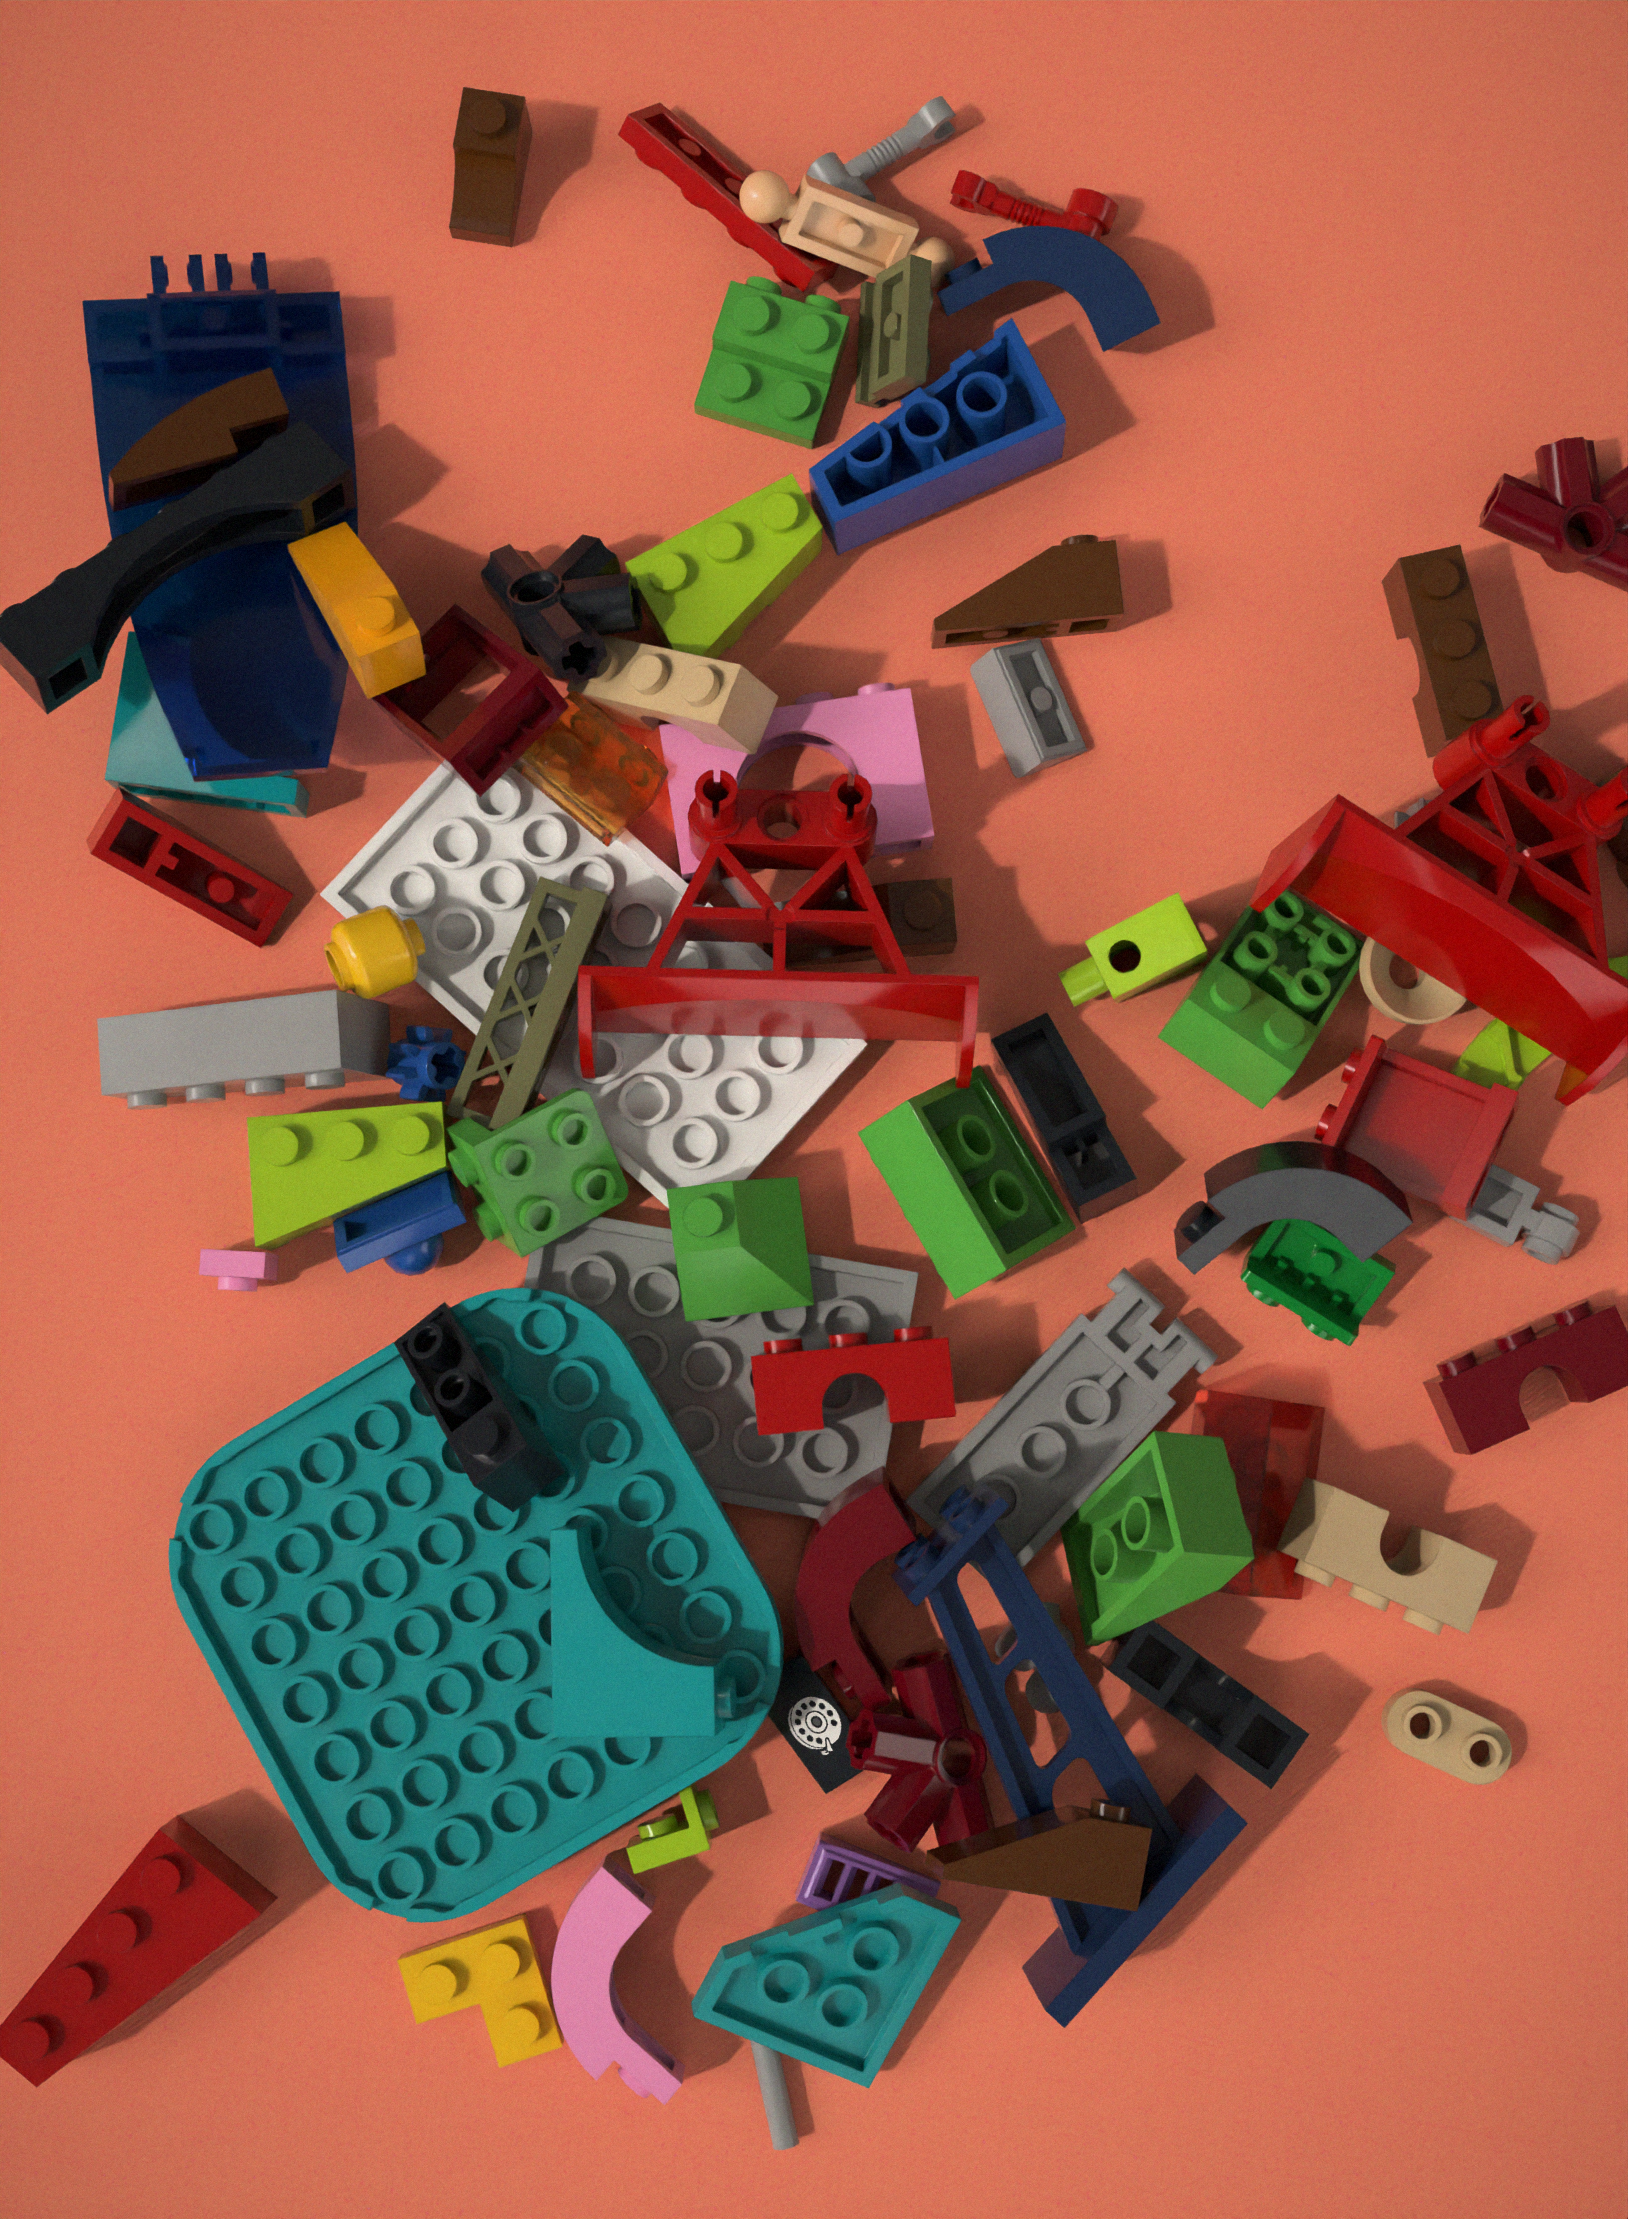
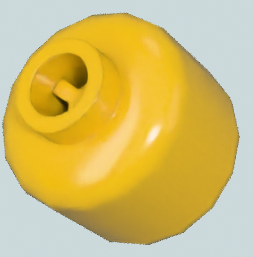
(374, 952)

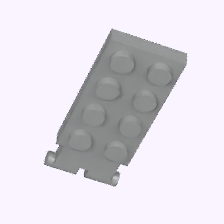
(1070, 1418)

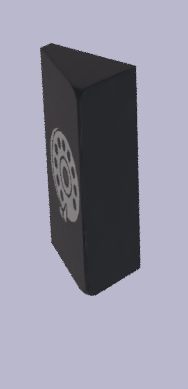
(813, 1723)

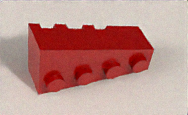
(145, 1933)

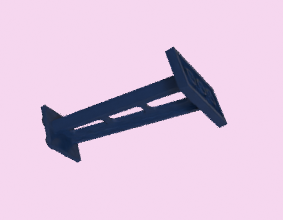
(1184, 1835)

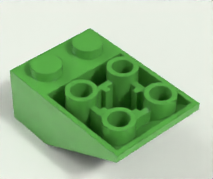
(1264, 996)

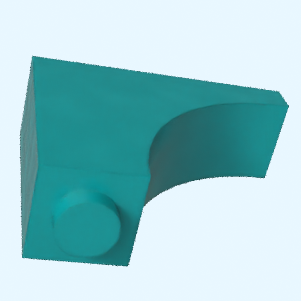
(150, 765)
(613, 1674)

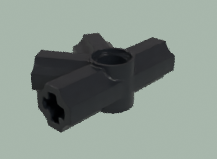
(567, 605)

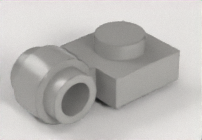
(1506, 1209)

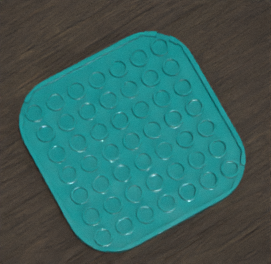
(399, 1619)

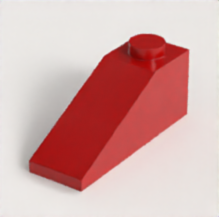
(187, 867)

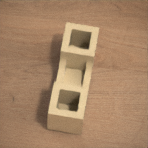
(698, 693)
(1429, 1576)

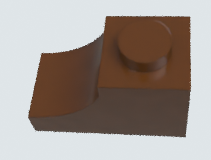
(489, 166)

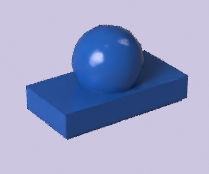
(402, 1227)

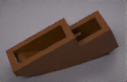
(199, 440)

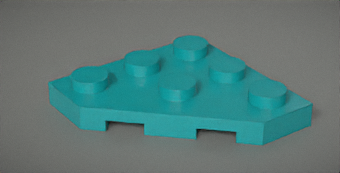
(832, 1981)

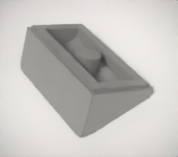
(1027, 707)

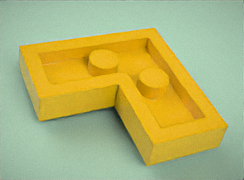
(492, 1969)

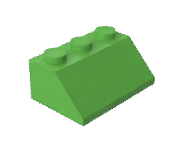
(966, 1181)

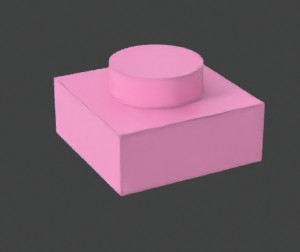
(238, 1268)

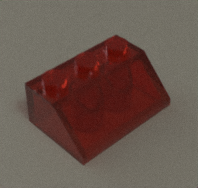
(1271, 1453)

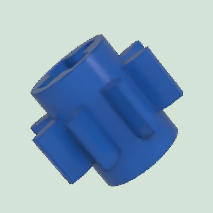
(425, 1063)

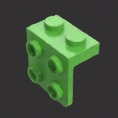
(538, 1171)

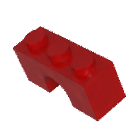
(910, 1371)

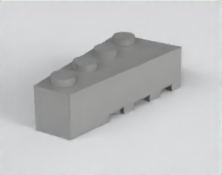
(243, 1046)

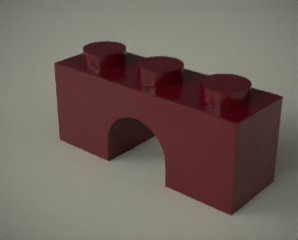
(1481, 1395)

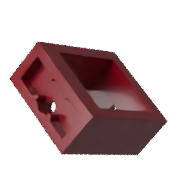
(500, 726)

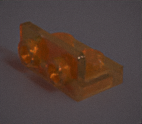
(593, 770)

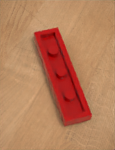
(715, 185)

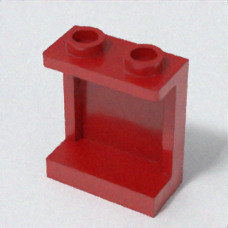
(1419, 1125)

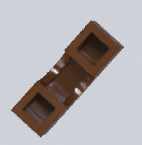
(1437, 610)

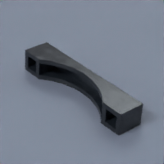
(65, 631)

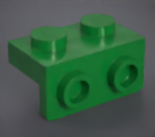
(1314, 1277)

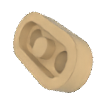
(1448, 1737)

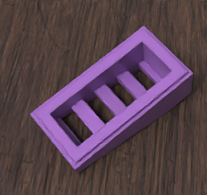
(831, 1848)

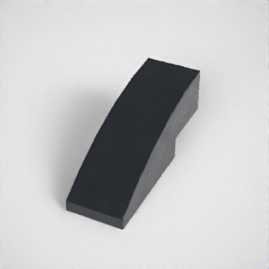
(1065, 1118)

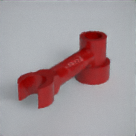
(1085, 213)

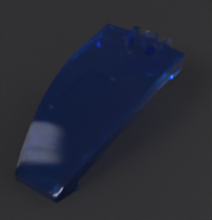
(236, 637)

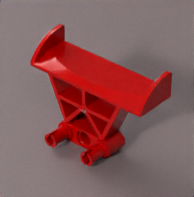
(837, 840)
(1468, 908)

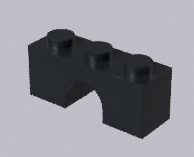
(1205, 1700)

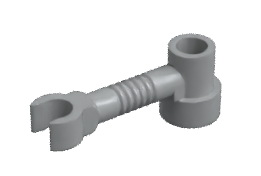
(923, 129)

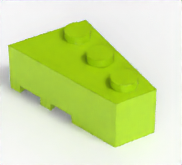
(727, 568)
(338, 1161)

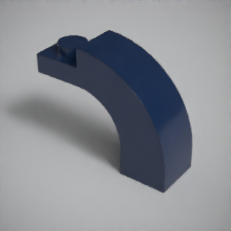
(1075, 262)

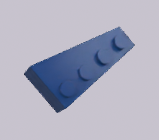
(943, 445)

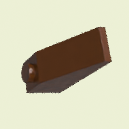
(1053, 595)
(917, 913)
(1058, 1854)

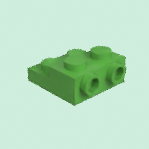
(773, 361)

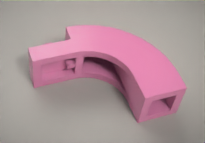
(584, 1990)

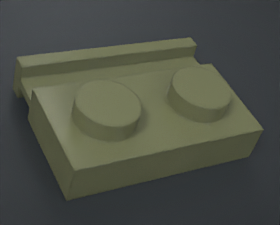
(894, 331)

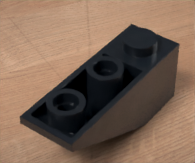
(478, 1411)

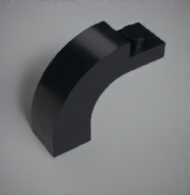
(1292, 1182)

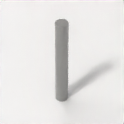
(775, 2097)

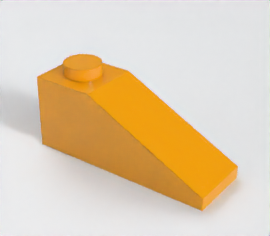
(360, 609)

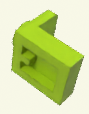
(667, 1840)

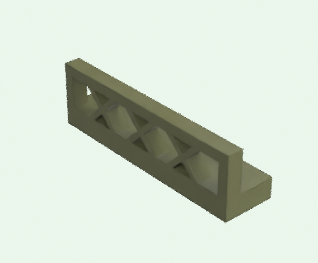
(551, 1009)

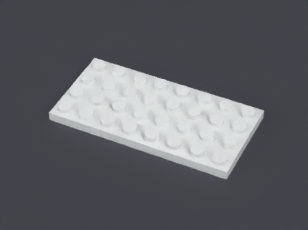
(670, 1103)

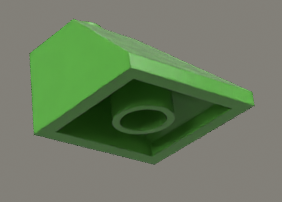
(740, 1247)

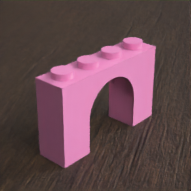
(865, 732)

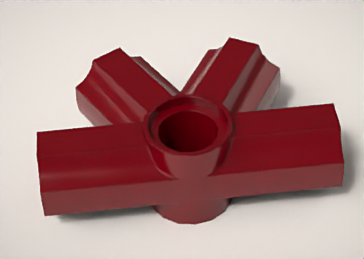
(1566, 498)
(912, 1750)

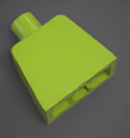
(1159, 934)

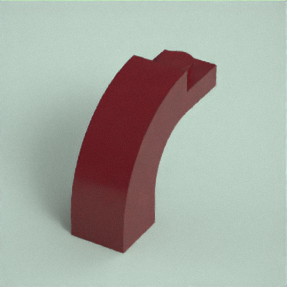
(844, 1542)

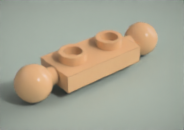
(841, 225)

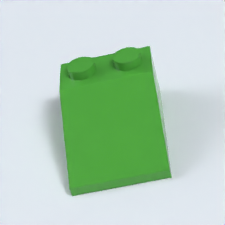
(1156, 1535)

